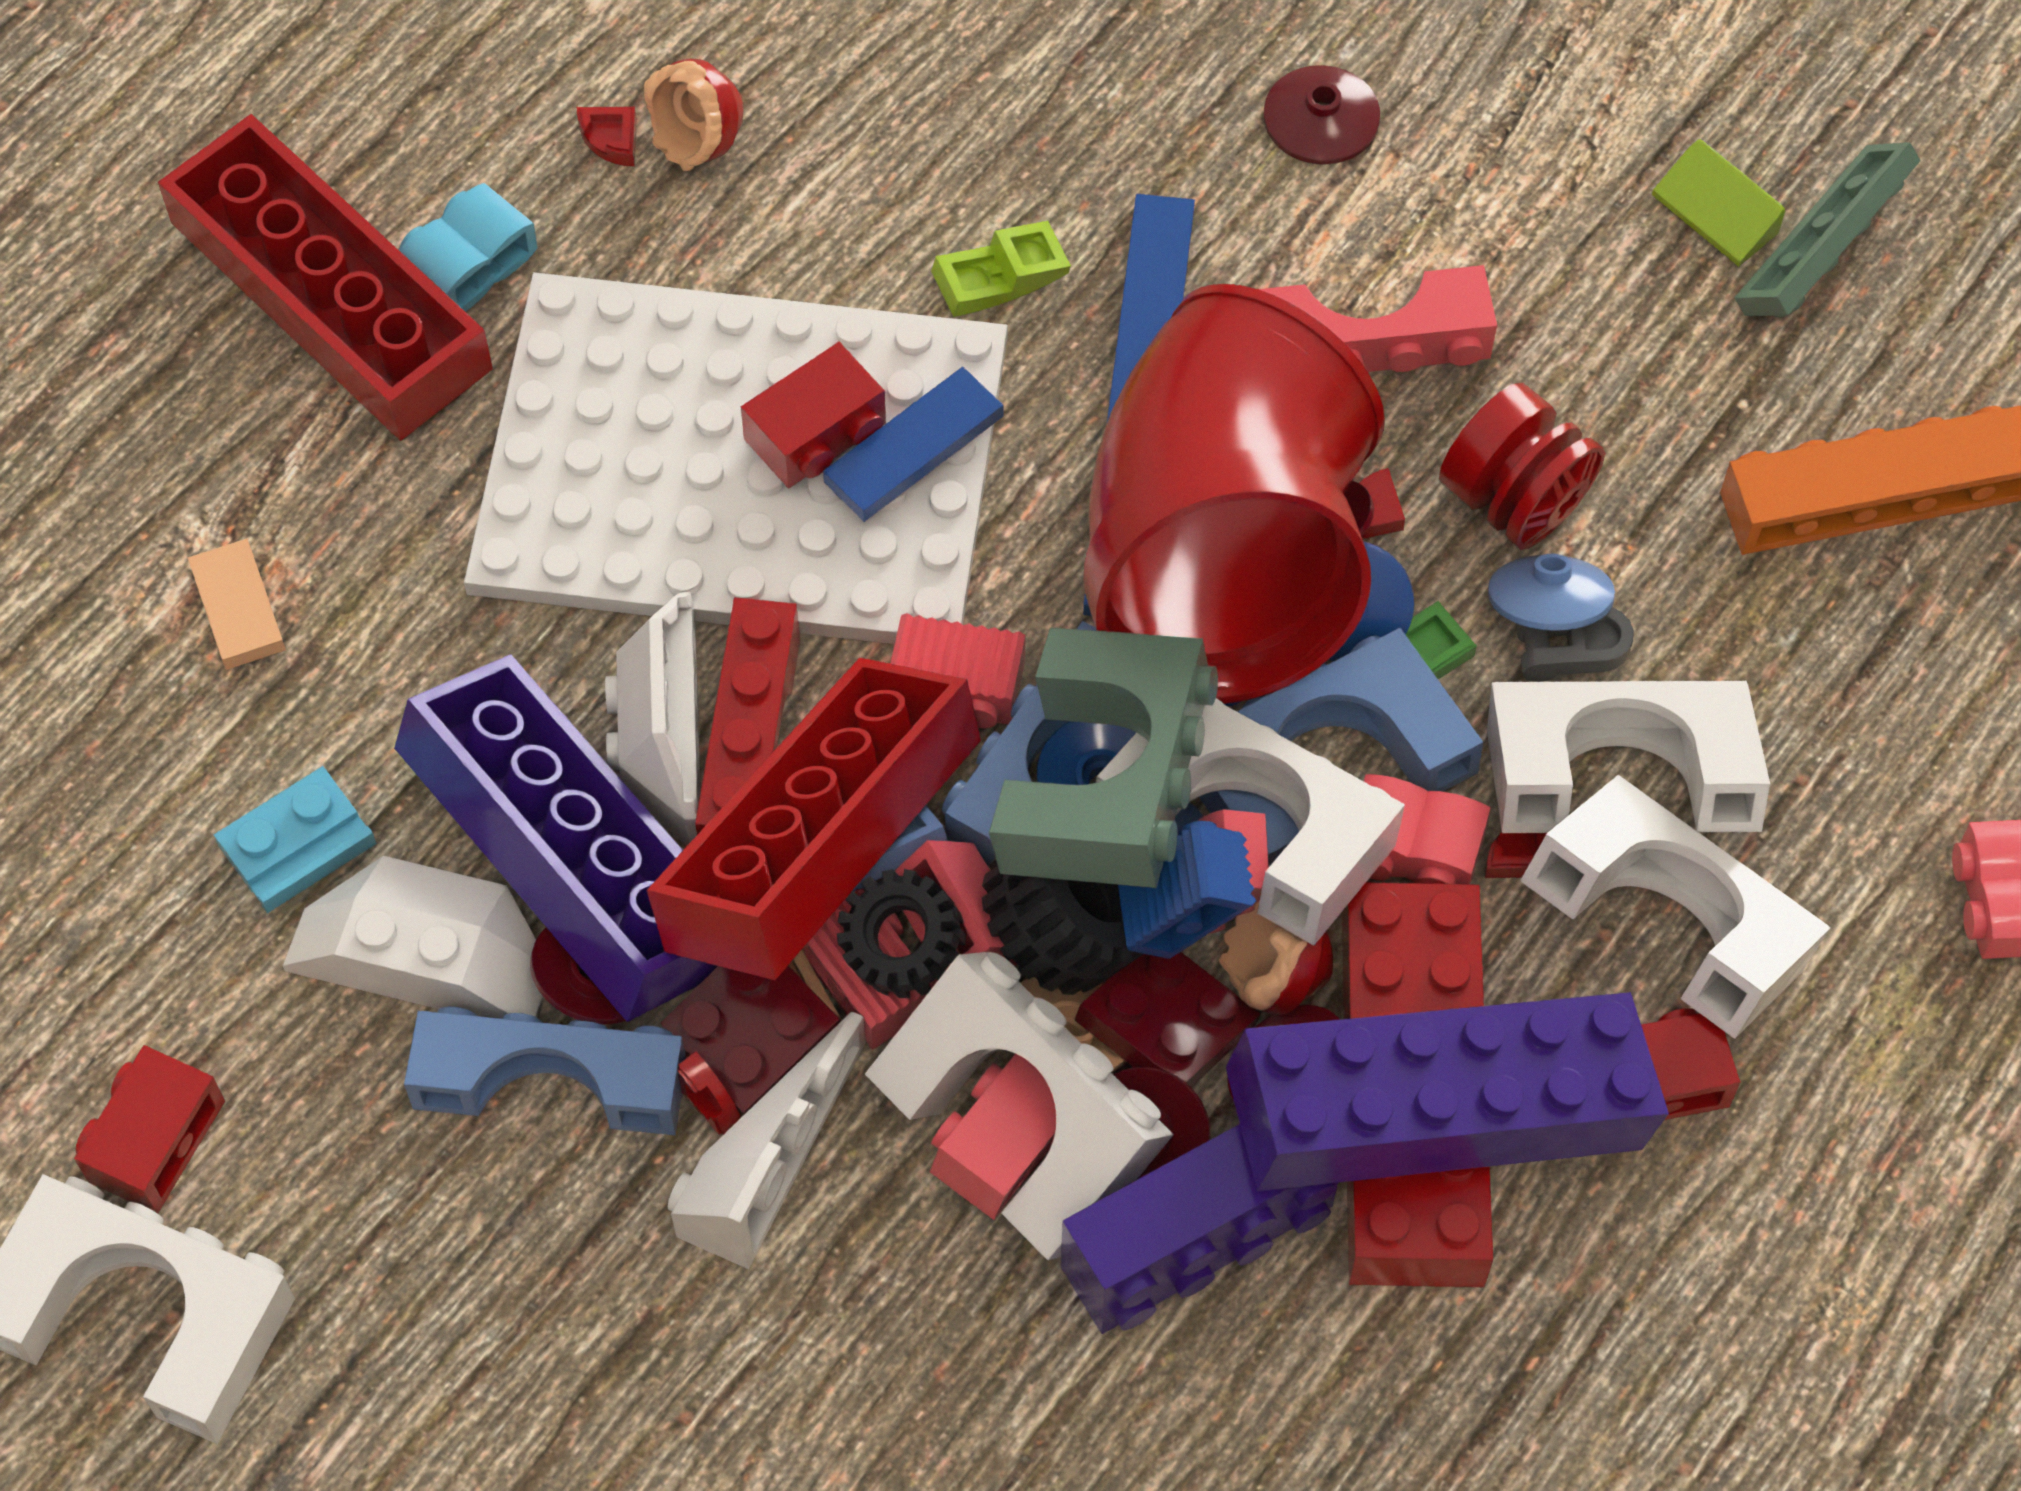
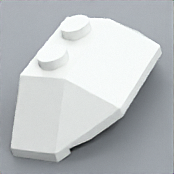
(659, 717)
(420, 940)

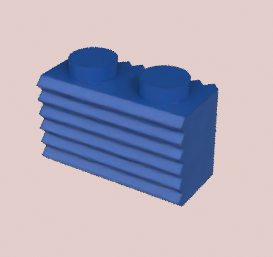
(1194, 892)

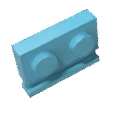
(295, 839)

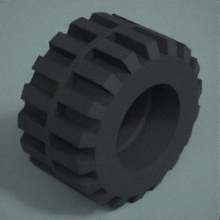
(1058, 929)

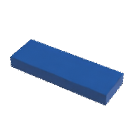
(913, 444)

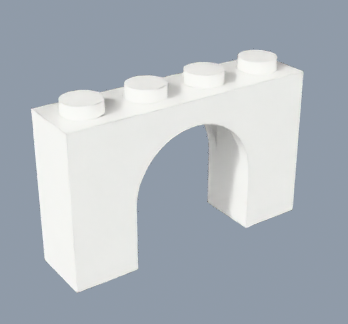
(1694, 725)
(1340, 819)
(1634, 841)
(1102, 1128)
(231, 1302)

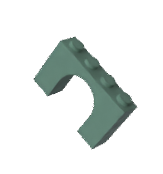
(1124, 824)

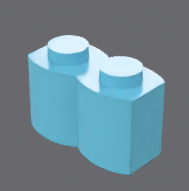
(471, 244)

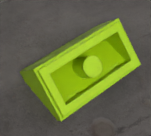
(1720, 203)

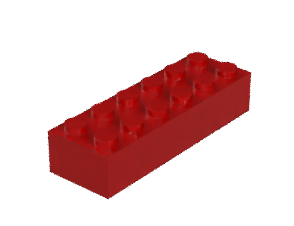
(326, 276)
(814, 818)
(1402, 955)

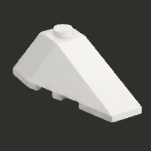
(753, 1165)

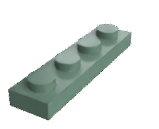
(1827, 230)

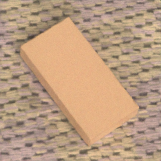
(236, 604)

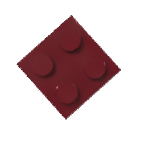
(1167, 1016)
(751, 1028)

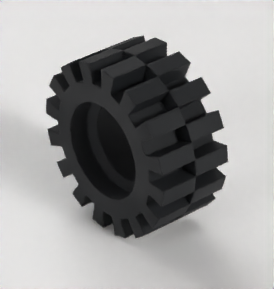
(871, 909)

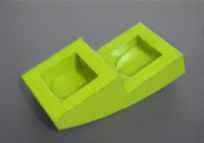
(1011, 267)

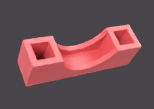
(1442, 324)

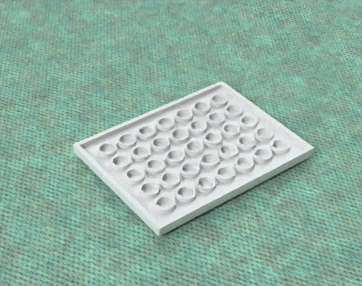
(634, 478)

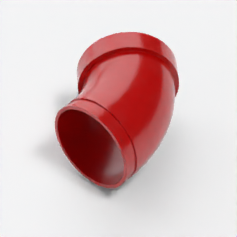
(1229, 487)

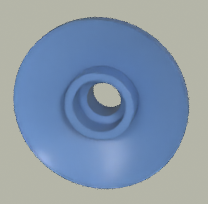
(1551, 592)

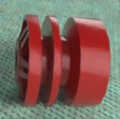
(1521, 465)

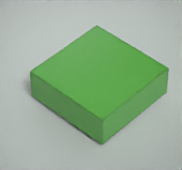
(1440, 640)

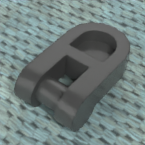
(1589, 649)

